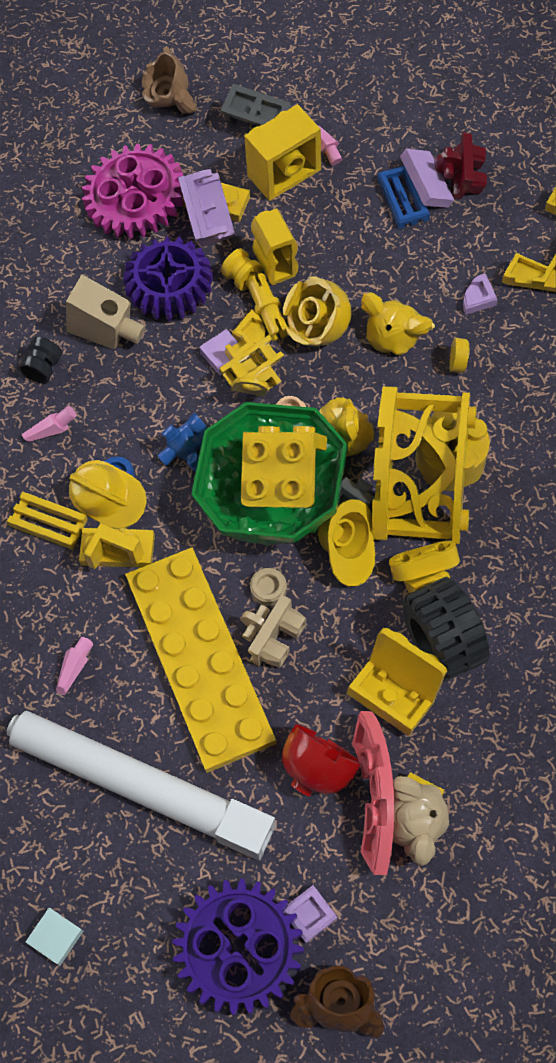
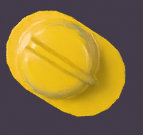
(107, 494)
(349, 542)

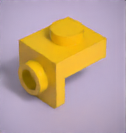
(118, 543)

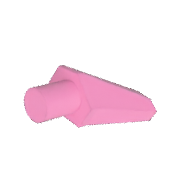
(329, 147)
(51, 425)
(73, 662)

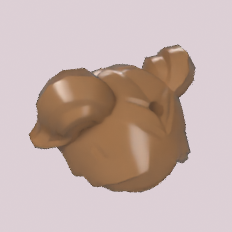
(167, 84)

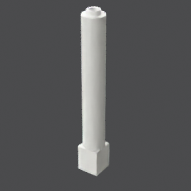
(227, 821)

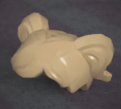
(412, 820)

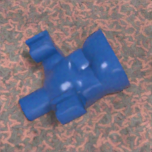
(184, 442)

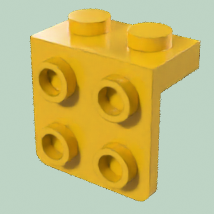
(280, 467)
(398, 681)

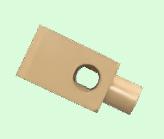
(100, 315)

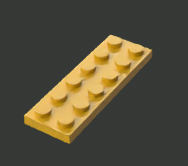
(200, 660)

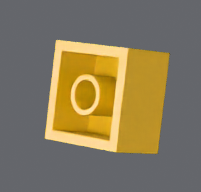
(283, 152)

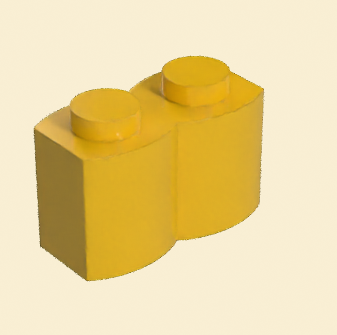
(274, 246)

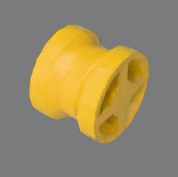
(240, 268)

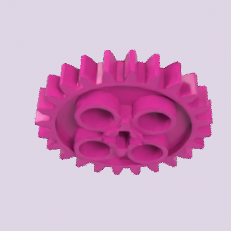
(133, 191)

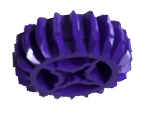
(186, 287)

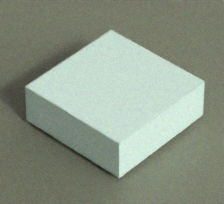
(54, 936)

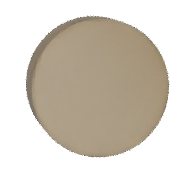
(268, 586)

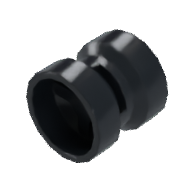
(40, 359)

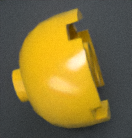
(316, 312)

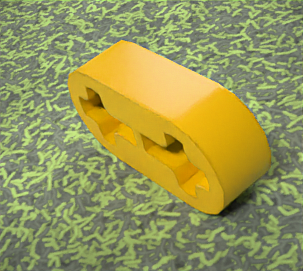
(424, 561)

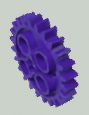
(210, 970)

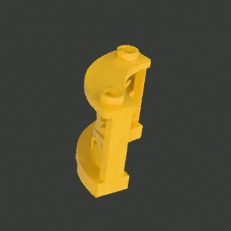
(395, 422)

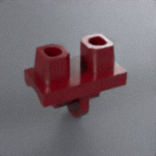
(458, 166)

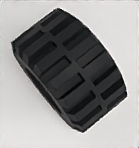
(446, 626)

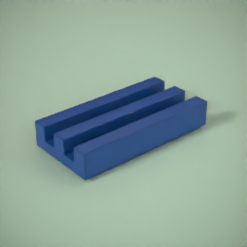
(410, 217)

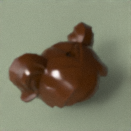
(322, 1007)

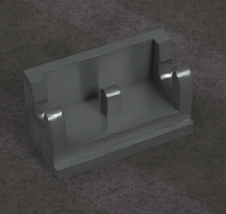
(251, 106)

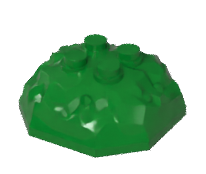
(220, 476)

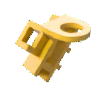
(253, 372)

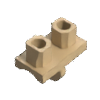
(265, 645)

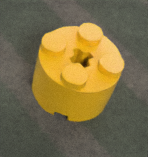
(477, 449)

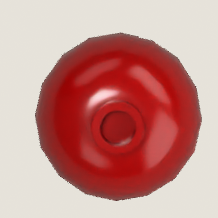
(316, 762)

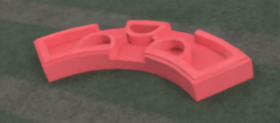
(379, 814)

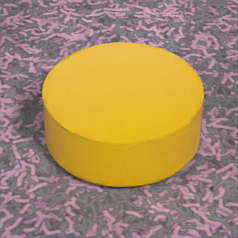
(459, 355)

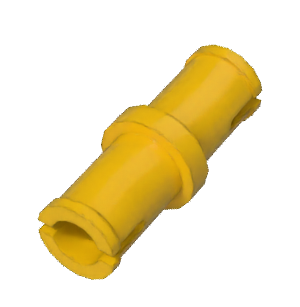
(267, 306)

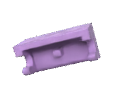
(207, 207)

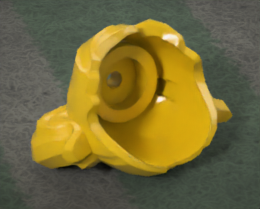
(405, 323)
(349, 423)

